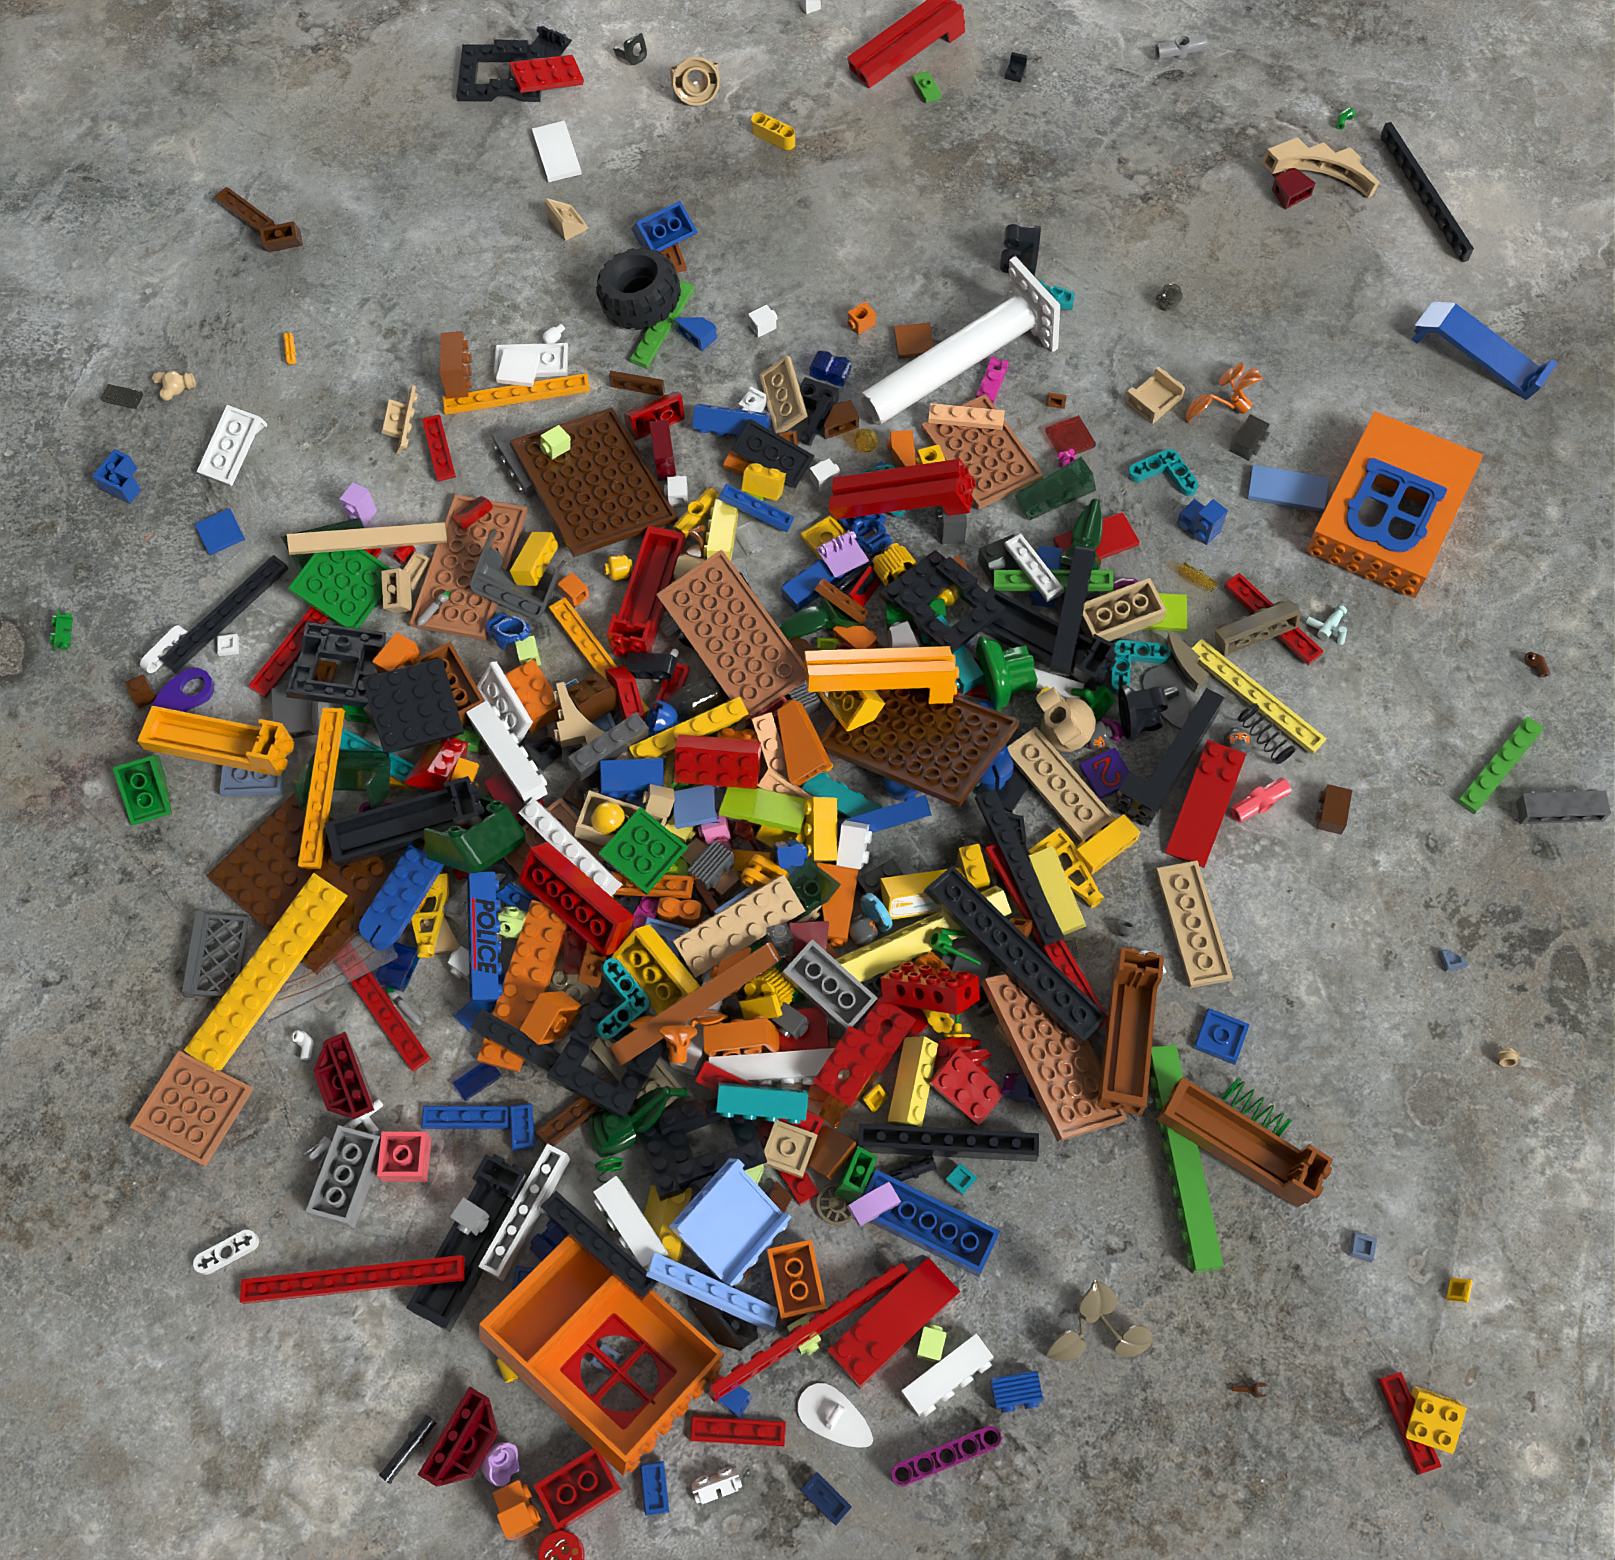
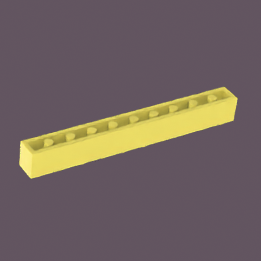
(908, 942)

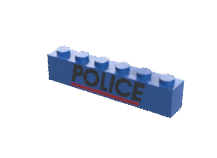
(483, 937)

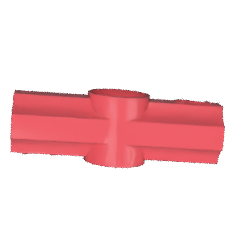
(1260, 800)

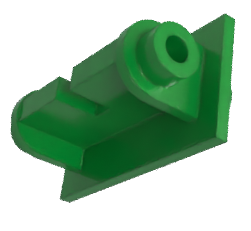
(60, 638)

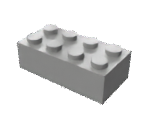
(829, 985)
(345, 1177)

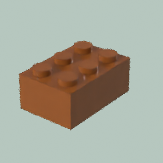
(455, 364)

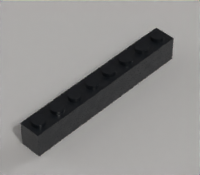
(949, 1142)

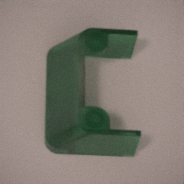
(354, 772)

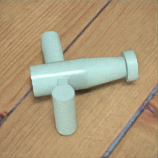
(1330, 625)

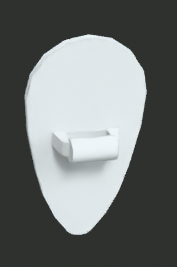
(833, 1416)

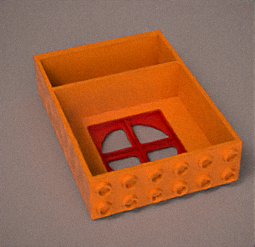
(562, 1315)

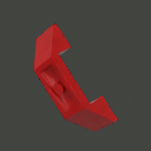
(626, 691)

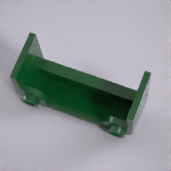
(480, 845)

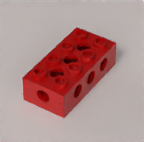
(930, 988)

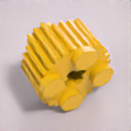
(893, 563)
(770, 983)

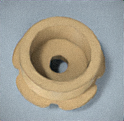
(1507, 1057)

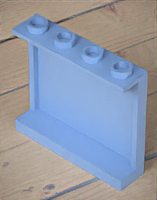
(729, 1223)

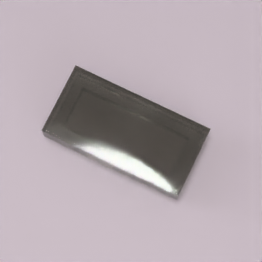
(122, 396)

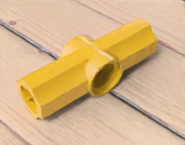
(702, 507)

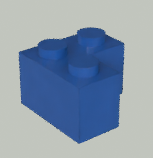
(116, 476)
(1202, 520)

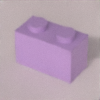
(358, 503)

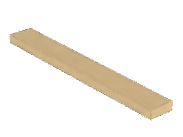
(366, 538)

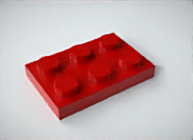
(966, 1087)

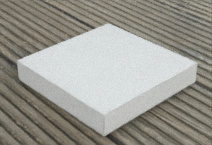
(518, 368)

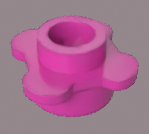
(1066, 457)

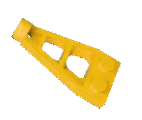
(1064, 844)
(440, 890)

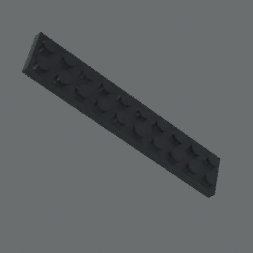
(1016, 954)

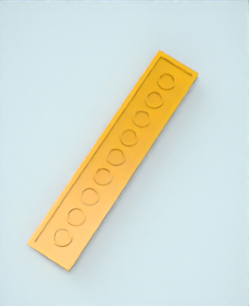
(265, 973)

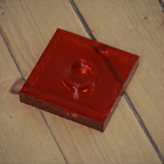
(1070, 434)

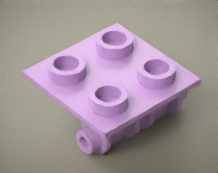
(842, 554)

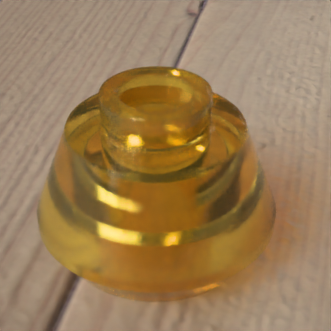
(866, 440)

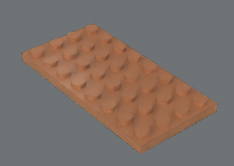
(455, 564)
(733, 634)
(1056, 1066)

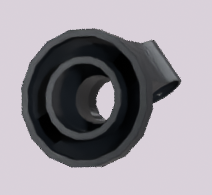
(1023, 244)
(1140, 710)

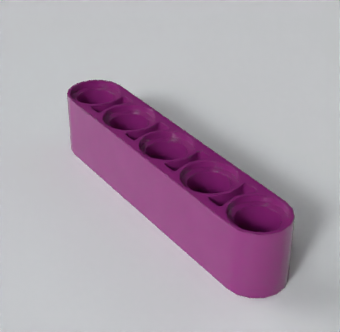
(954, 1447)

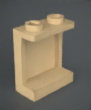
(1155, 395)

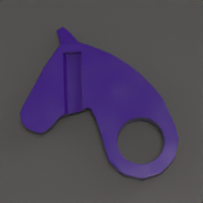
(172, 693)

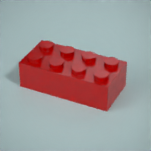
(717, 761)

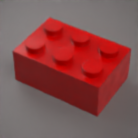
(577, 1489)

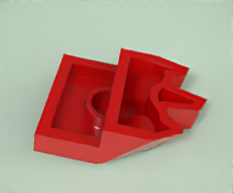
(967, 1046)

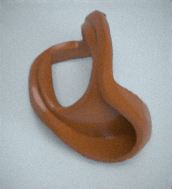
(697, 550)

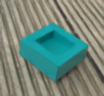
(961, 1179)

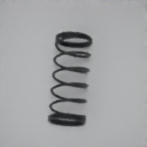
(1284, 755)

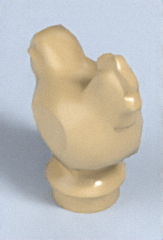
(173, 383)

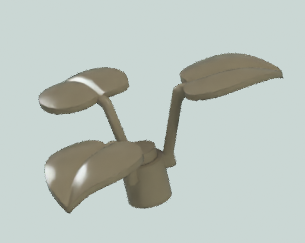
(1098, 1301)

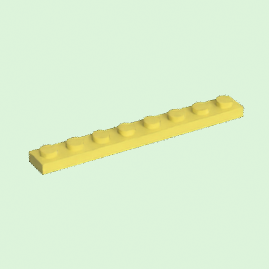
(1253, 693)

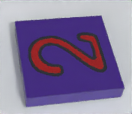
(1105, 773)

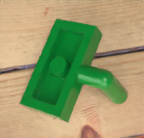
(1099, 702)

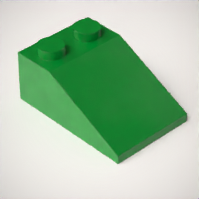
(143, 789)

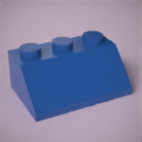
(664, 228)
(630, 777)

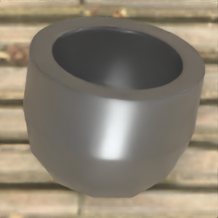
(1124, 927)

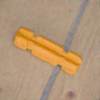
(289, 348)

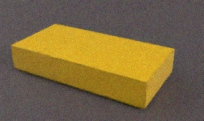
(761, 1006)

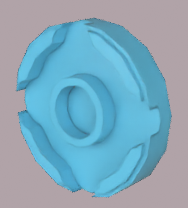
(873, 908)

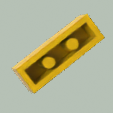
(534, 558)
(821, 829)
(1107, 843)

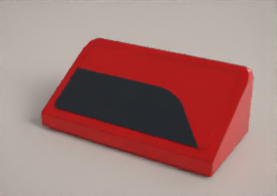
(472, 512)
(865, 587)

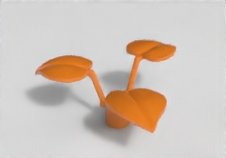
(1238, 399)
(679, 1037)

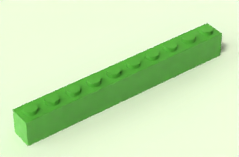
(1186, 1170)

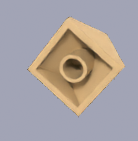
(565, 218)

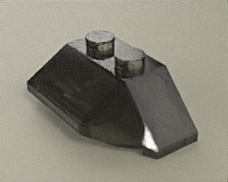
(698, 698)
(722, 1326)

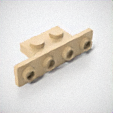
(397, 419)

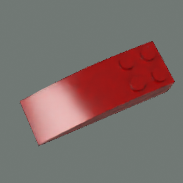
(1205, 803)
(893, 1322)

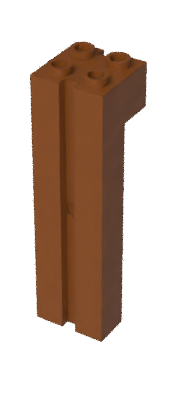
(1129, 1031)
(1245, 1144)

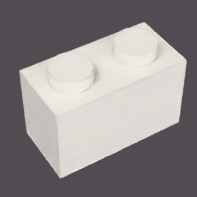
(853, 844)

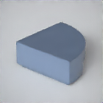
(1451, 960)

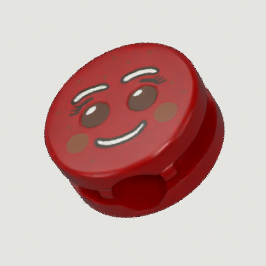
(561, 1546)

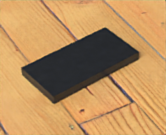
(772, 451)
(1014, 787)

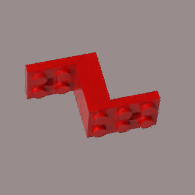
(864, 1051)

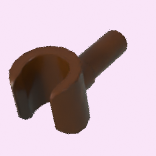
(1250, 1389)

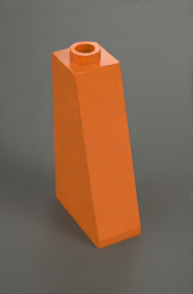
(801, 744)
(841, 904)

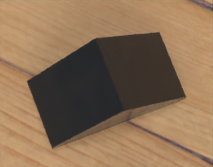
(543, 752)

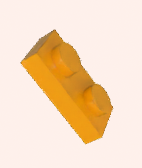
(742, 858)

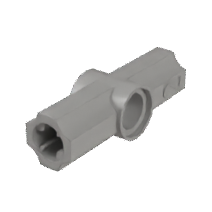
(1181, 47)

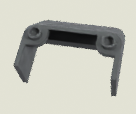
(499, 586)

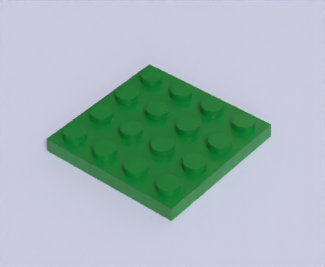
(341, 585)

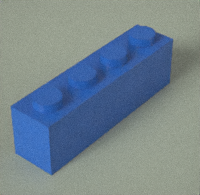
(725, 420)
(801, 591)

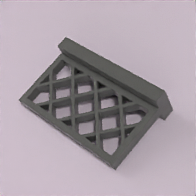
(198, 948)

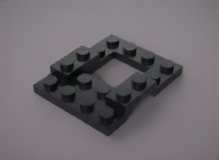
(501, 51)
(925, 583)
(337, 644)
(567, 1069)
(670, 1153)

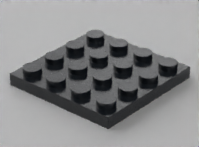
(412, 706)

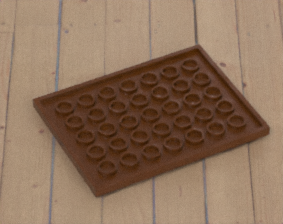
(597, 487)
(924, 744)
(266, 879)

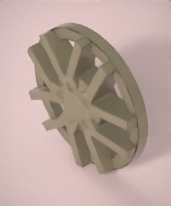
(836, 1205)

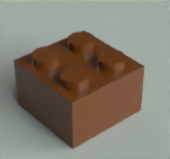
(593, 696)

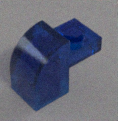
(1018, 1089)

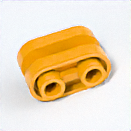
(761, 872)

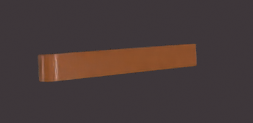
(695, 1003)

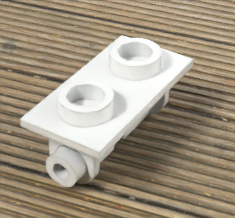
(707, 1486)

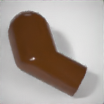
(1537, 661)

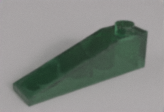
(811, 887)

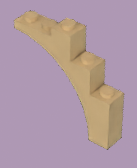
(1321, 159)
(574, 727)

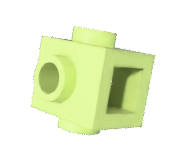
(511, 922)

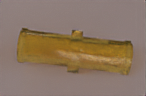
(1198, 576)

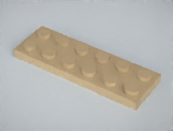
(1059, 784)
(1194, 924)
(738, 925)

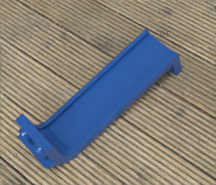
(1484, 347)

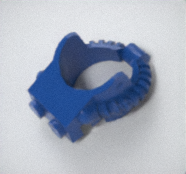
(876, 543)
(500, 624)

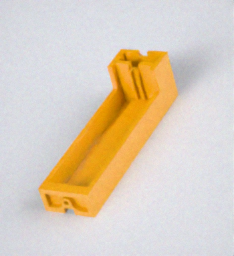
(884, 669)
(218, 740)

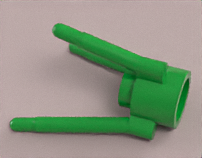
(942, 942)

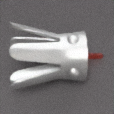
(323, 1145)

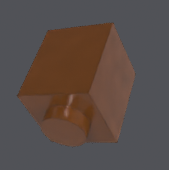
(141, 691)

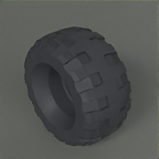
(632, 272)

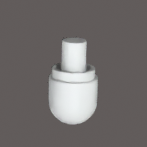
(553, 334)

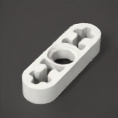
(151, 660)
(239, 1238)

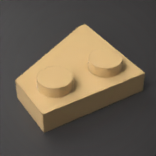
(446, 940)

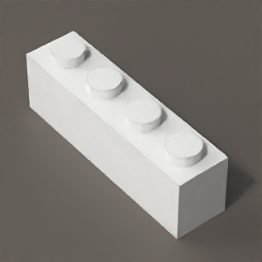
(629, 1221)
(947, 1375)

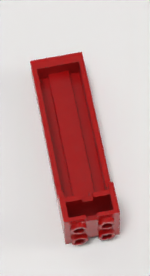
(907, 39)
(902, 489)
(641, 609)

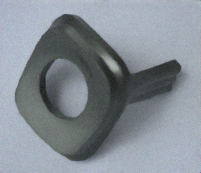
(628, 45)

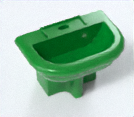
(1004, 671)

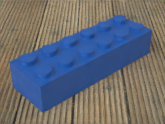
(935, 1226)

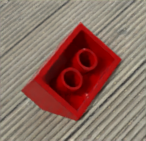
(667, 407)
(437, 764)

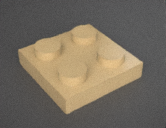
(789, 1148)

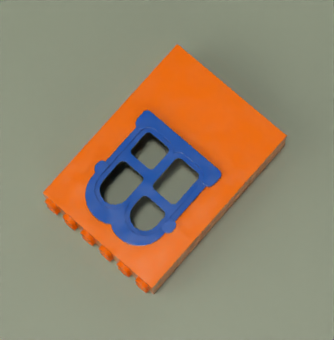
(1412, 467)

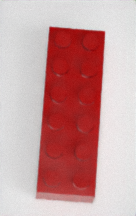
(576, 898)

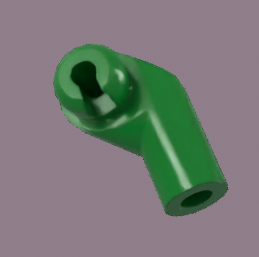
(1341, 118)

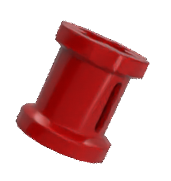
(402, 553)

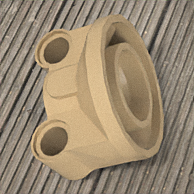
(696, 92)
(1074, 729)

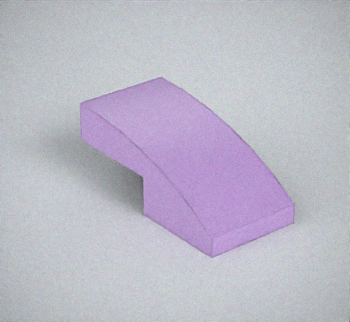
(873, 1204)

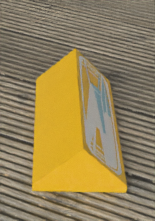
(905, 894)

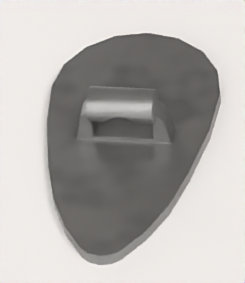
(1174, 691)

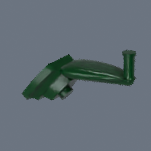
(1086, 533)
(815, 618)
(613, 1134)

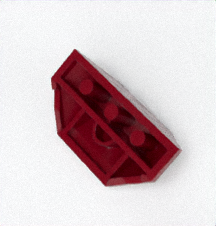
(342, 1079)
(462, 1442)

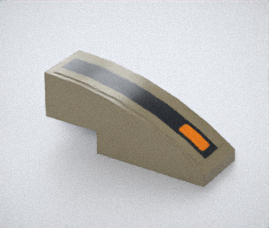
(1186, 662)

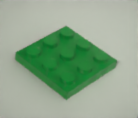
(643, 851)

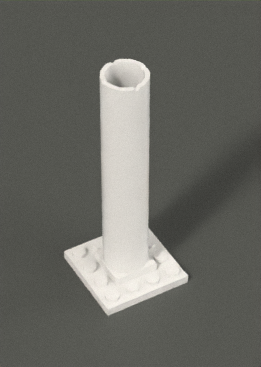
(1026, 309)

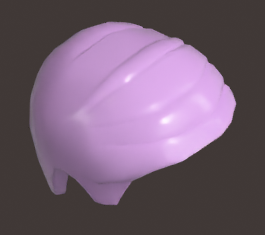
(500, 1463)

